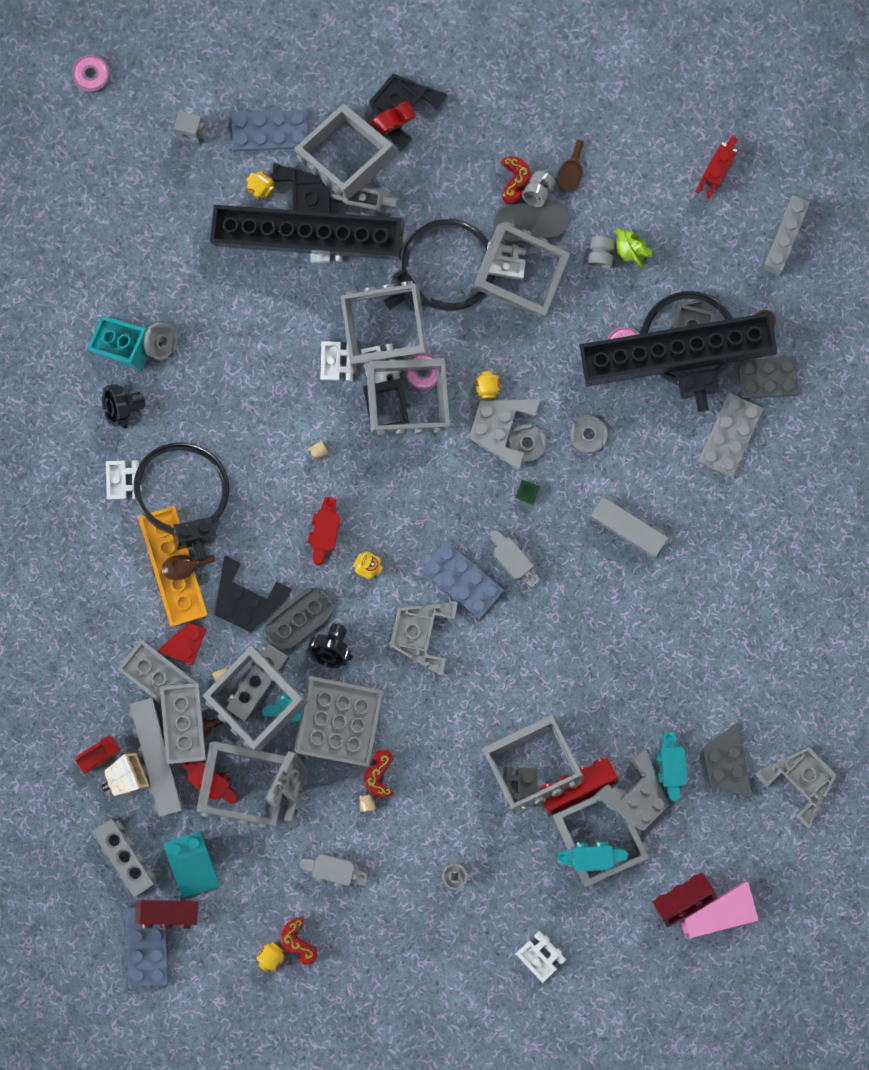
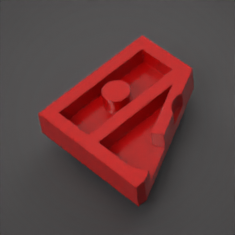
(185, 643)

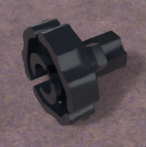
(120, 404)
(330, 647)

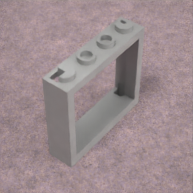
(366, 172)
(370, 293)
(506, 296)
(409, 365)
(286, 715)
(520, 737)
(225, 815)
(635, 832)

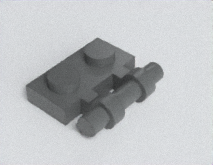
(526, 783)

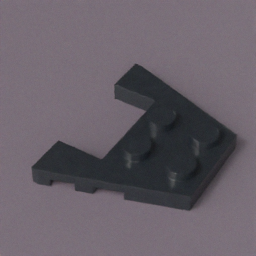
(398, 90)
(308, 189)
(242, 605)

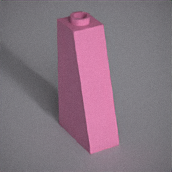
(727, 911)

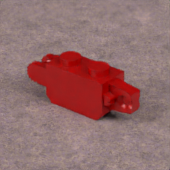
(718, 166)
(325, 530)
(220, 782)

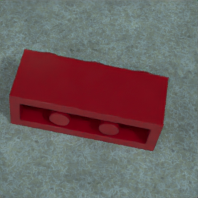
(684, 899)
(166, 913)

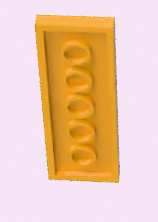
(180, 597)

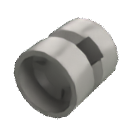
(538, 189)
(601, 252)
(454, 876)

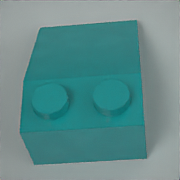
(119, 343)
(192, 864)

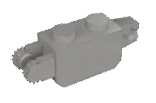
(369, 198)
(513, 560)
(335, 870)

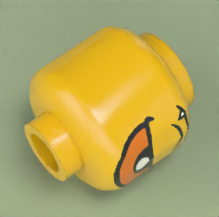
(260, 185)
(488, 385)
(367, 565)
(270, 957)

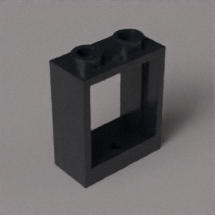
(385, 387)

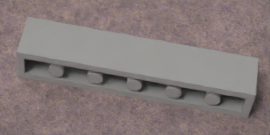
(152, 749)

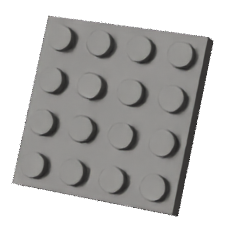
(338, 721)

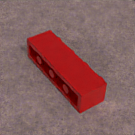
(594, 777)

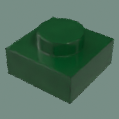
(527, 492)

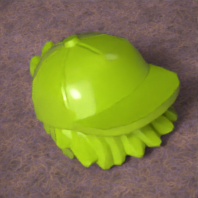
(631, 248)

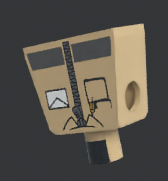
(125, 776)

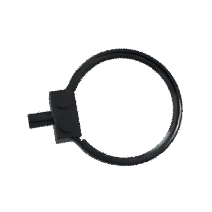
(403, 275)
(697, 383)
(194, 532)

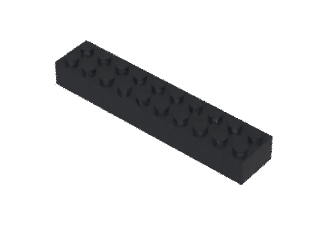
(307, 232)
(678, 349)

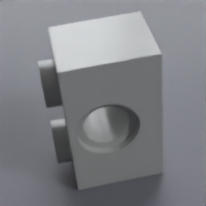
(190, 127)

